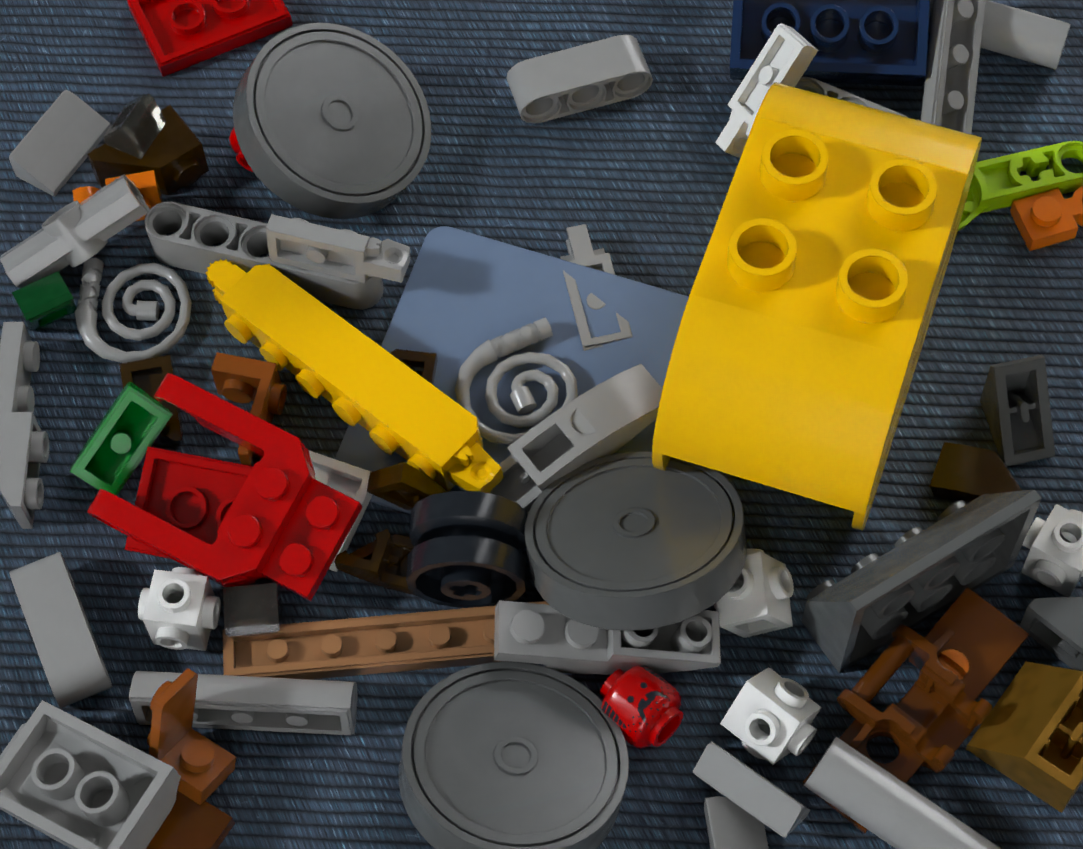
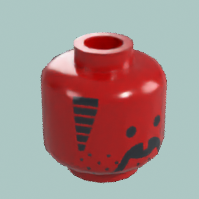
(642, 705)

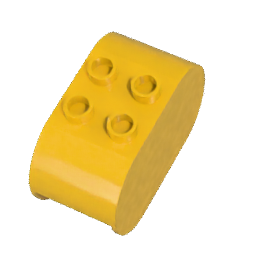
(815, 298)

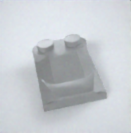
(84, 783)

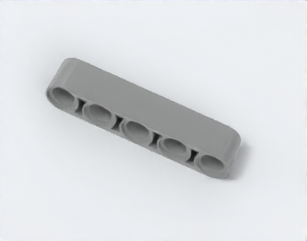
(242, 244)

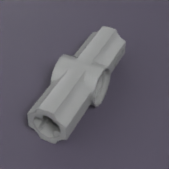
(75, 232)

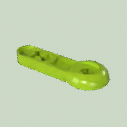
(999, 182)

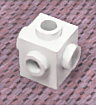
(1056, 550)
(758, 598)
(179, 609)
(772, 716)

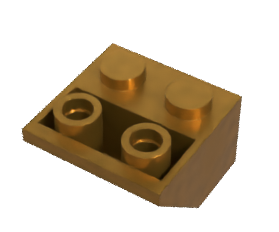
(1037, 733)

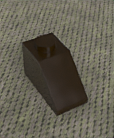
(173, 155)

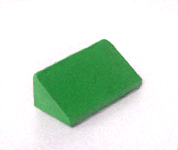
(121, 440)

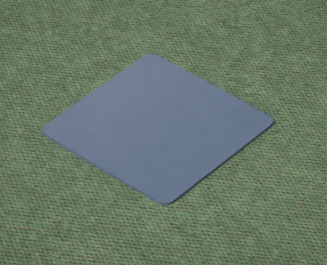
(482, 289)

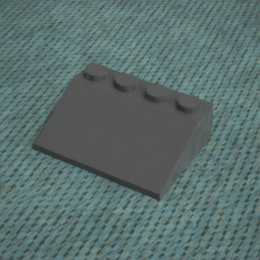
(918, 575)

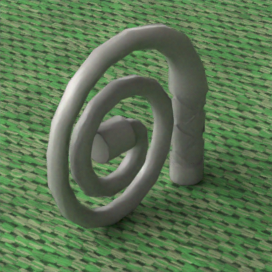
(144, 310)
(521, 396)

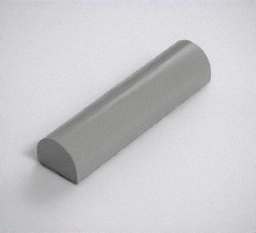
(1021, 34)
(953, 64)
(258, 703)
(887, 804)

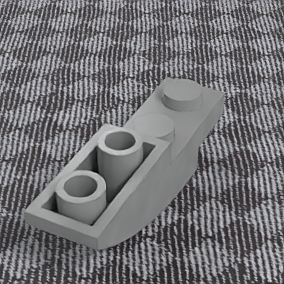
(579, 432)
(21, 439)
(548, 638)

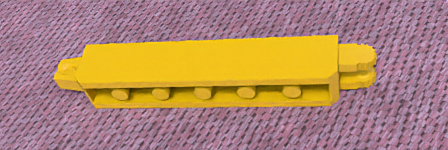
(354, 375)

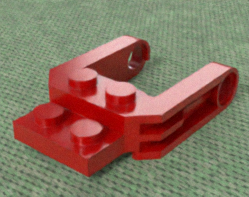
(278, 524)

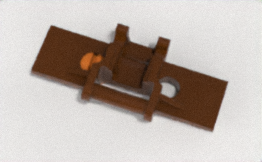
(941, 707)

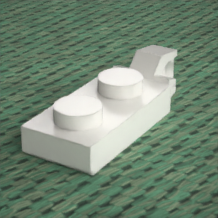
(780, 61)

